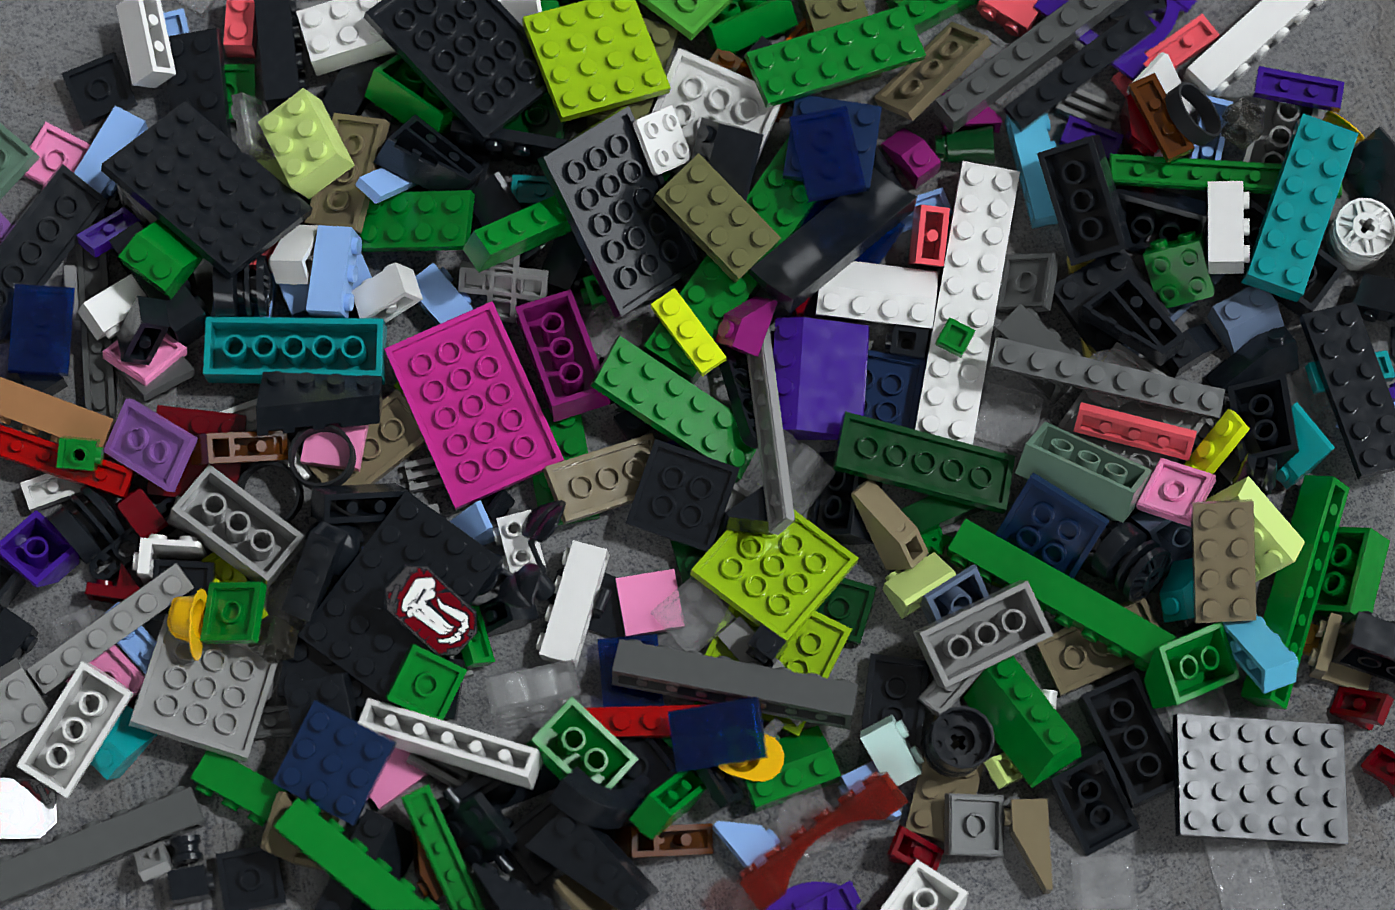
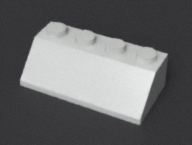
(880, 295)
(75, 729)
(926, 890)

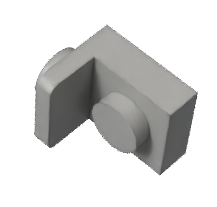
(153, 861)

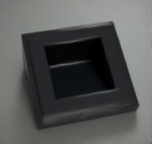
(497, 504)

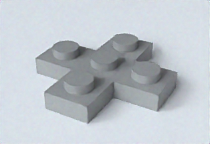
(504, 285)

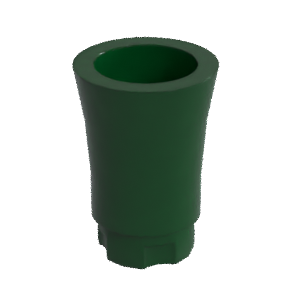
(967, 146)

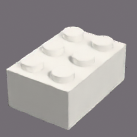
(340, 35)

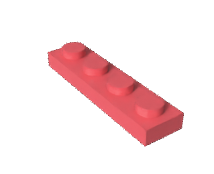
(1179, 46)
(1135, 431)

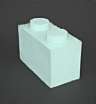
(891, 751)

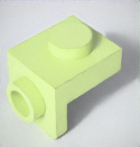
(1002, 770)

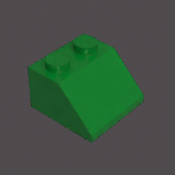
(160, 258)

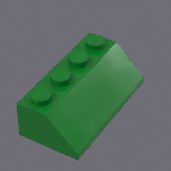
(1023, 721)

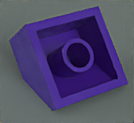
(38, 551)

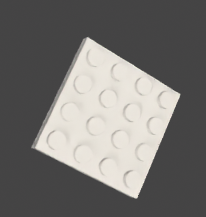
(713, 93)

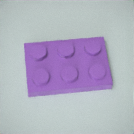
(150, 445)

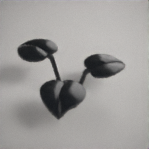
(530, 580)

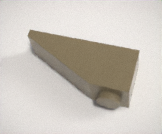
(1030, 832)

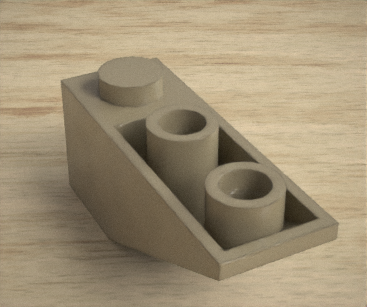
(889, 528)

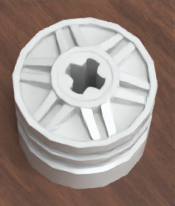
(1353, 247)

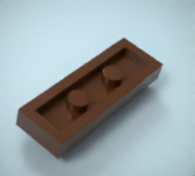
(1151, 103)

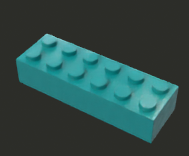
(1299, 207)
(248, 346)

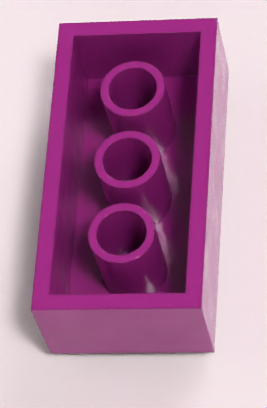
(561, 354)

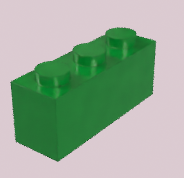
(236, 786)
(668, 803)

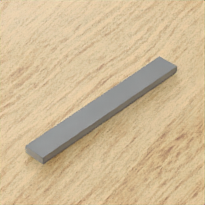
(771, 438)

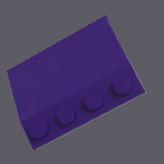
(819, 374)

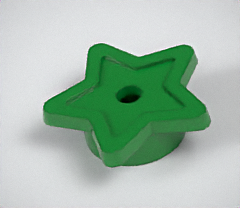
(936, 541)

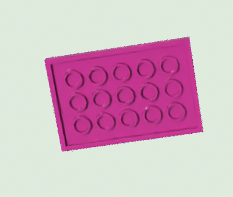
(474, 405)

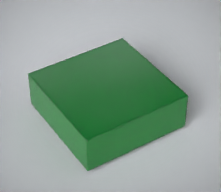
(955, 337)

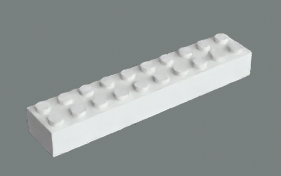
(970, 296)

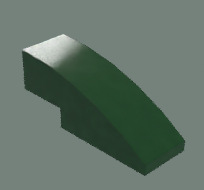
(936, 513)

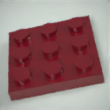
(197, 423)

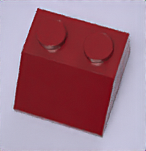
(1137, 136)

